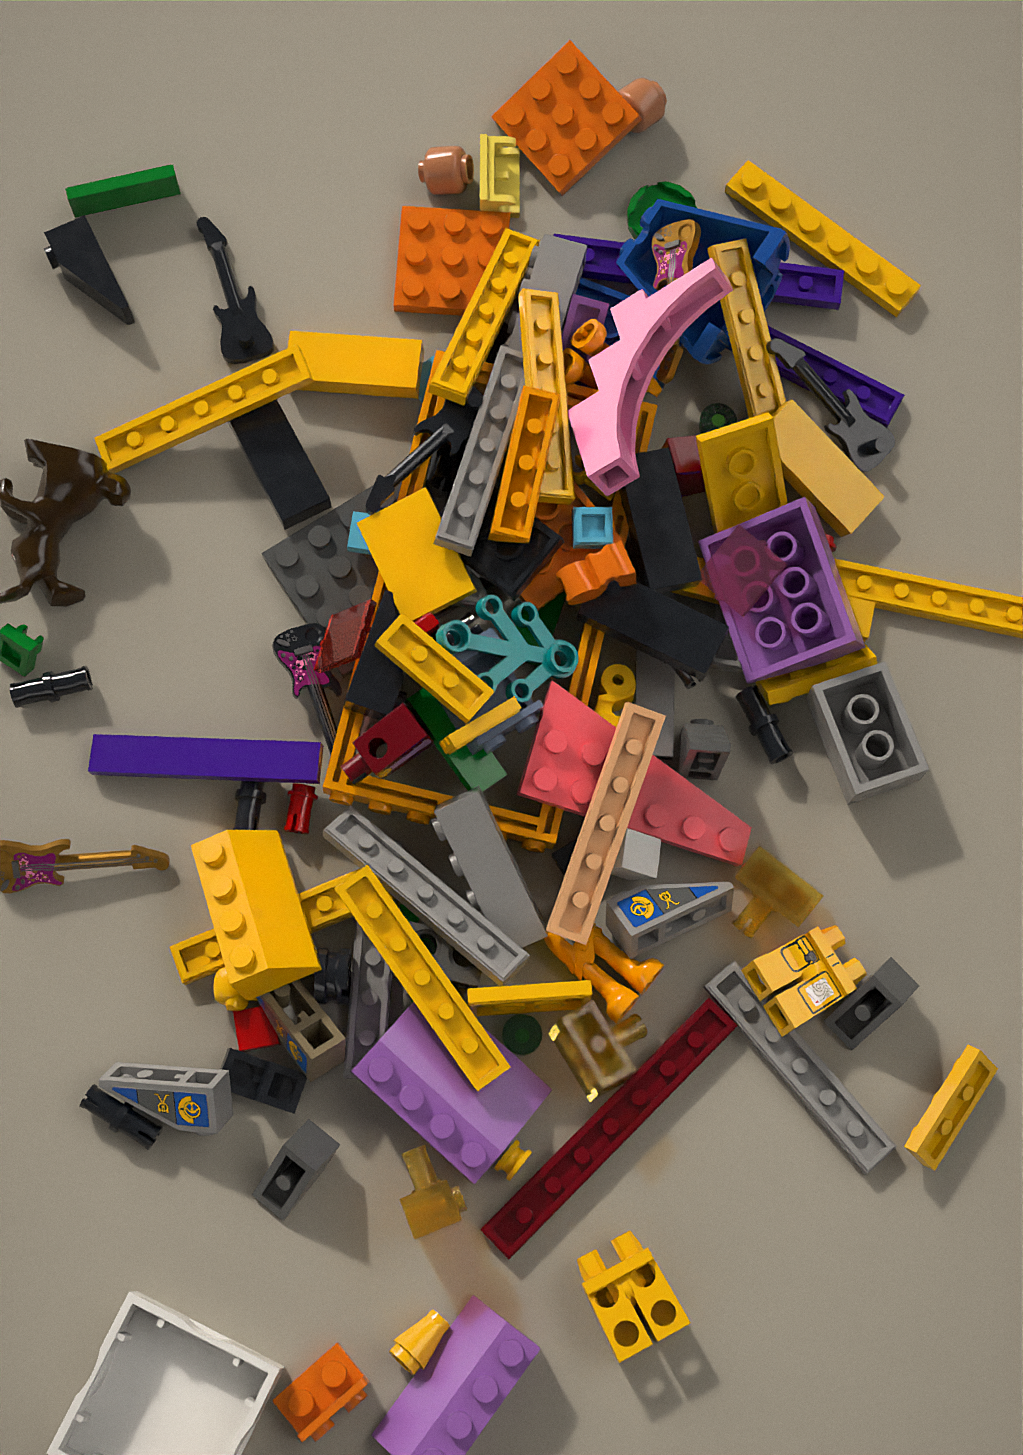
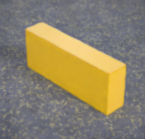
(361, 363)
(822, 471)

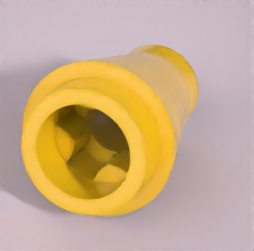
(419, 1342)

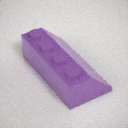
(459, 1387)

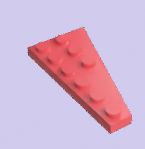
(567, 763)

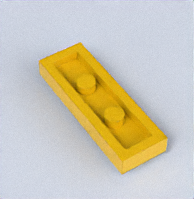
(434, 668)
(799, 682)
(951, 1107)

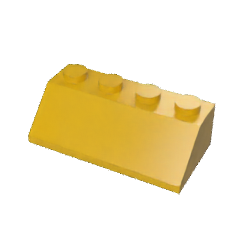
(255, 910)

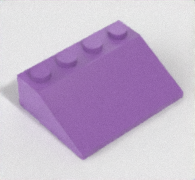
(805, 610)
(435, 1098)

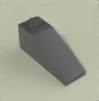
(703, 750)

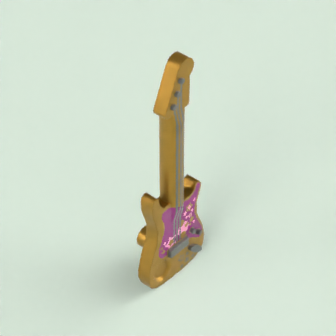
(674, 254)
(37, 864)

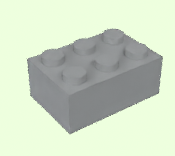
(866, 732)

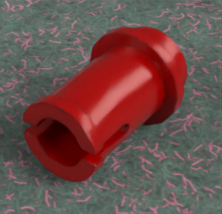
(300, 808)

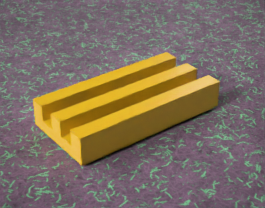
(480, 725)

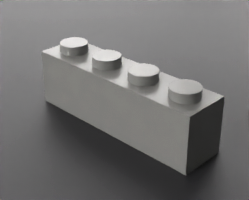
(556, 268)
(488, 867)

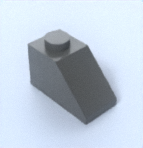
(871, 1003)
(295, 1169)

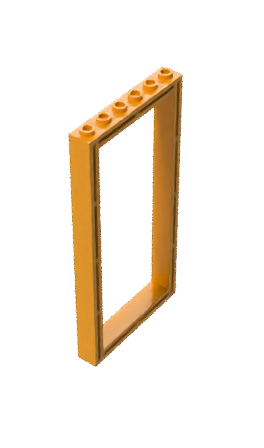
(418, 803)

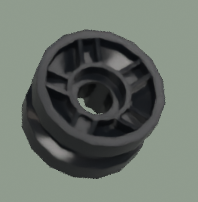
(334, 979)

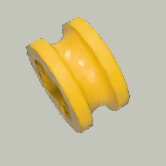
(512, 1160)

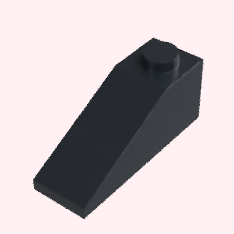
(85, 266)
(377, 679)

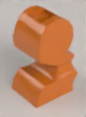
(590, 577)

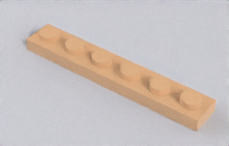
(605, 823)

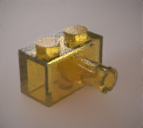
(774, 889)
(596, 1050)
(432, 1203)

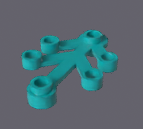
(513, 647)

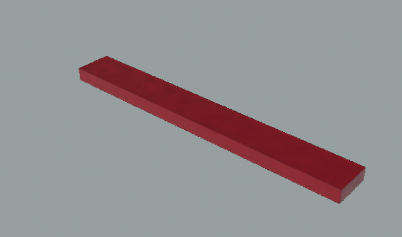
(608, 1128)

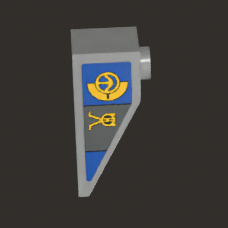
(663, 912)
(178, 1096)

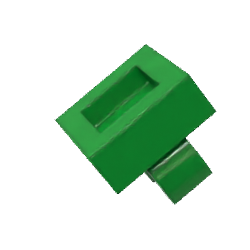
(18, 649)

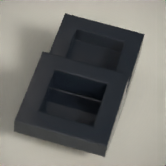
(264, 1080)

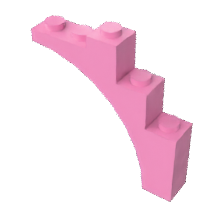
(647, 330)

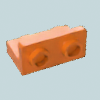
(320, 1392)

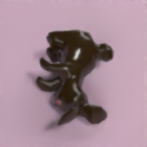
(68, 491)

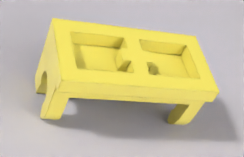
(499, 175)

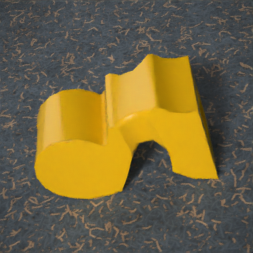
(615, 688)

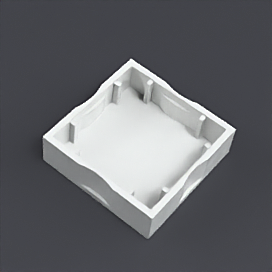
(167, 1389)

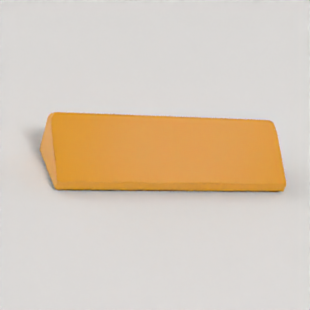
(524, 466)

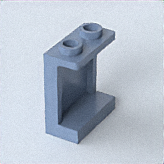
(522, 721)

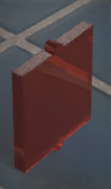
(345, 636)

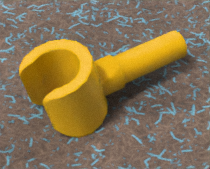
(581, 478)

